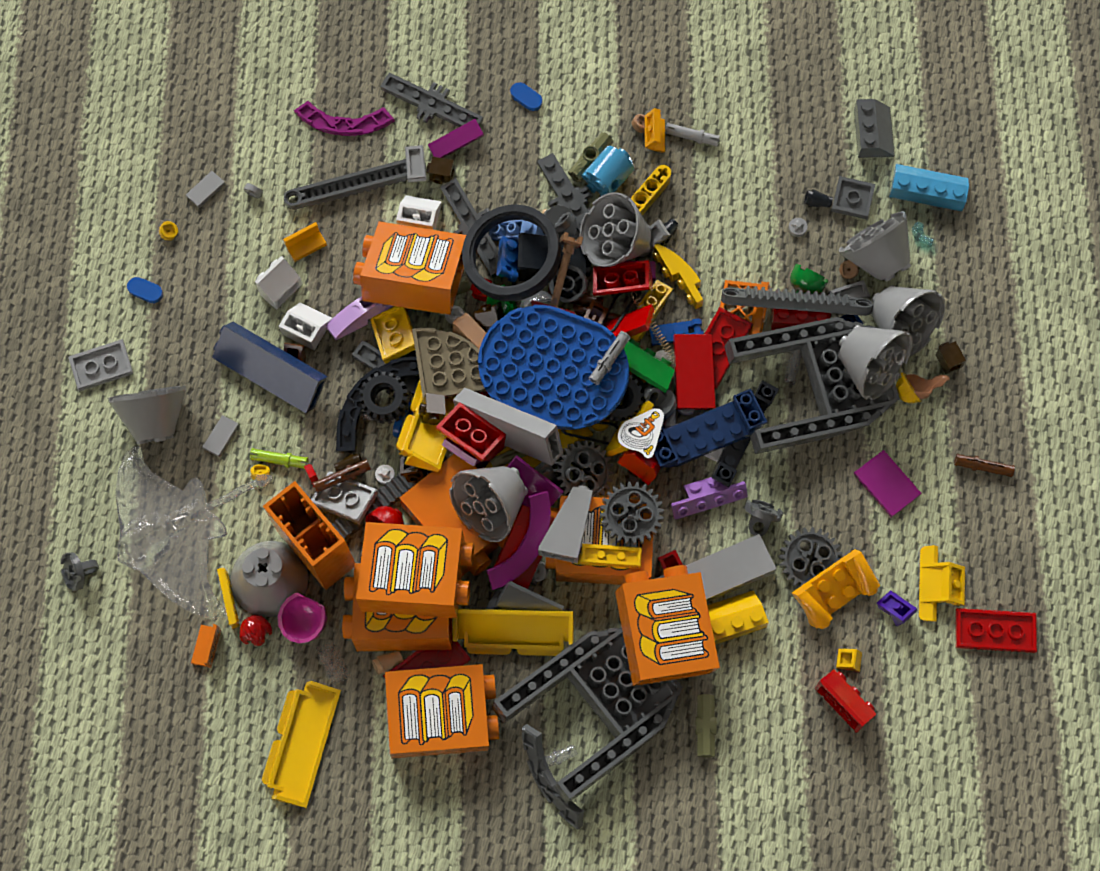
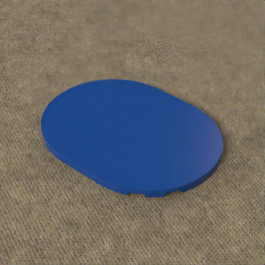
(543, 364)

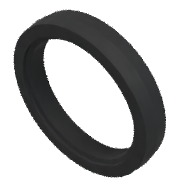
(492, 219)

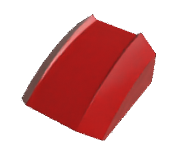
(639, 465)

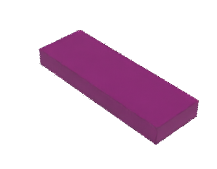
(456, 139)

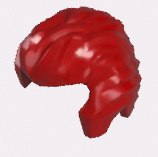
(255, 629)

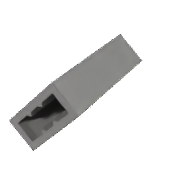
(567, 531)

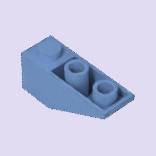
(512, 229)

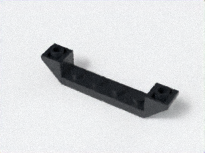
(731, 455)

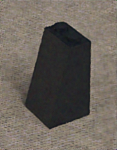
(533, 254)

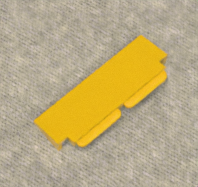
(421, 440)
(503, 630)
(303, 732)

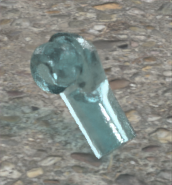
(919, 235)

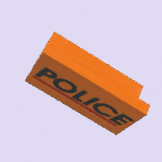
(206, 645)

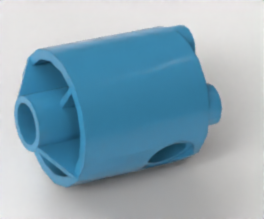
(608, 170)

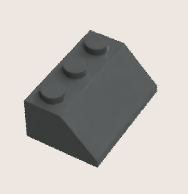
(873, 129)
(519, 598)

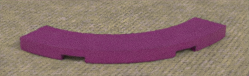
(343, 125)
(528, 549)

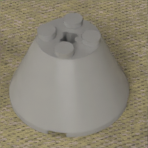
(614, 231)
(881, 247)
(909, 311)
(874, 358)
(150, 413)
(488, 500)
(267, 577)

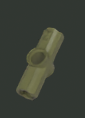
(595, 149)
(705, 725)

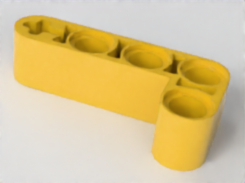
(652, 181)

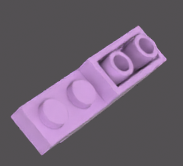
(354, 317)

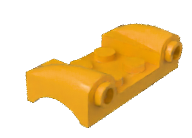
(836, 588)

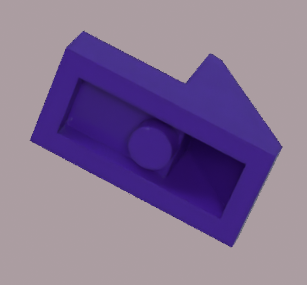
(896, 607)

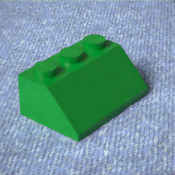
(647, 366)

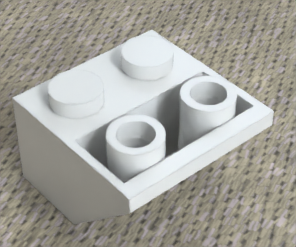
(418, 212)
(278, 282)
(304, 325)

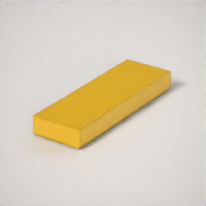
(611, 556)
(228, 598)

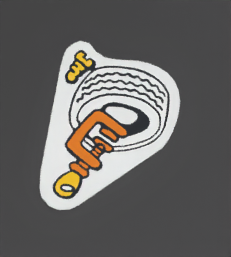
(642, 432)

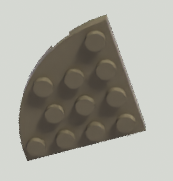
(446, 362)

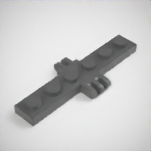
(429, 102)
(566, 193)
(467, 217)
(372, 358)

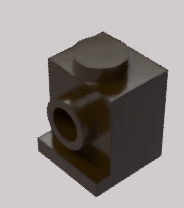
(488, 314)
(411, 474)

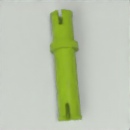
(287, 460)

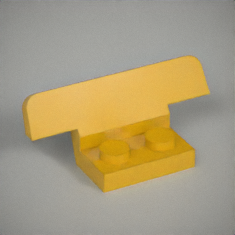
(938, 583)

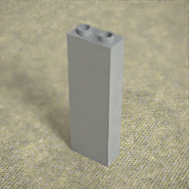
(522, 430)
(733, 567)

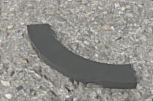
(544, 779)

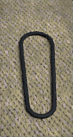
(618, 322)
(591, 439)

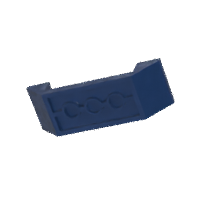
(709, 431)

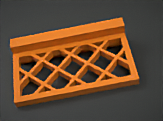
(758, 314)

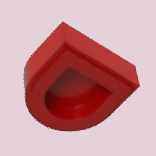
(311, 473)

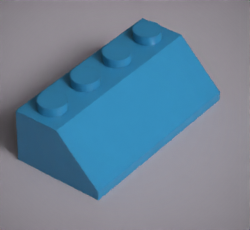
(929, 187)

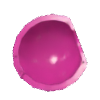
(301, 618)

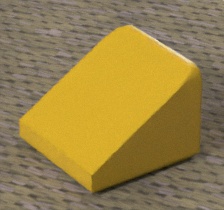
(849, 659)

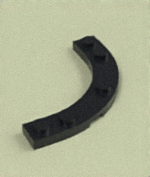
(349, 415)

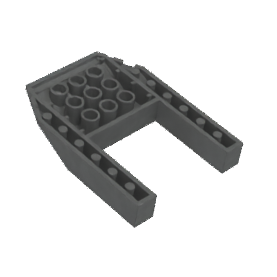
(835, 393)
(602, 676)

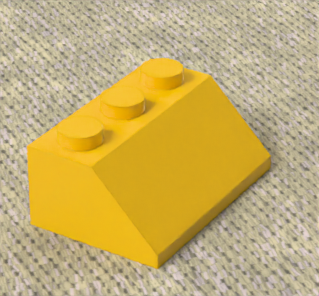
(737, 617)

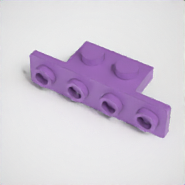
(707, 495)

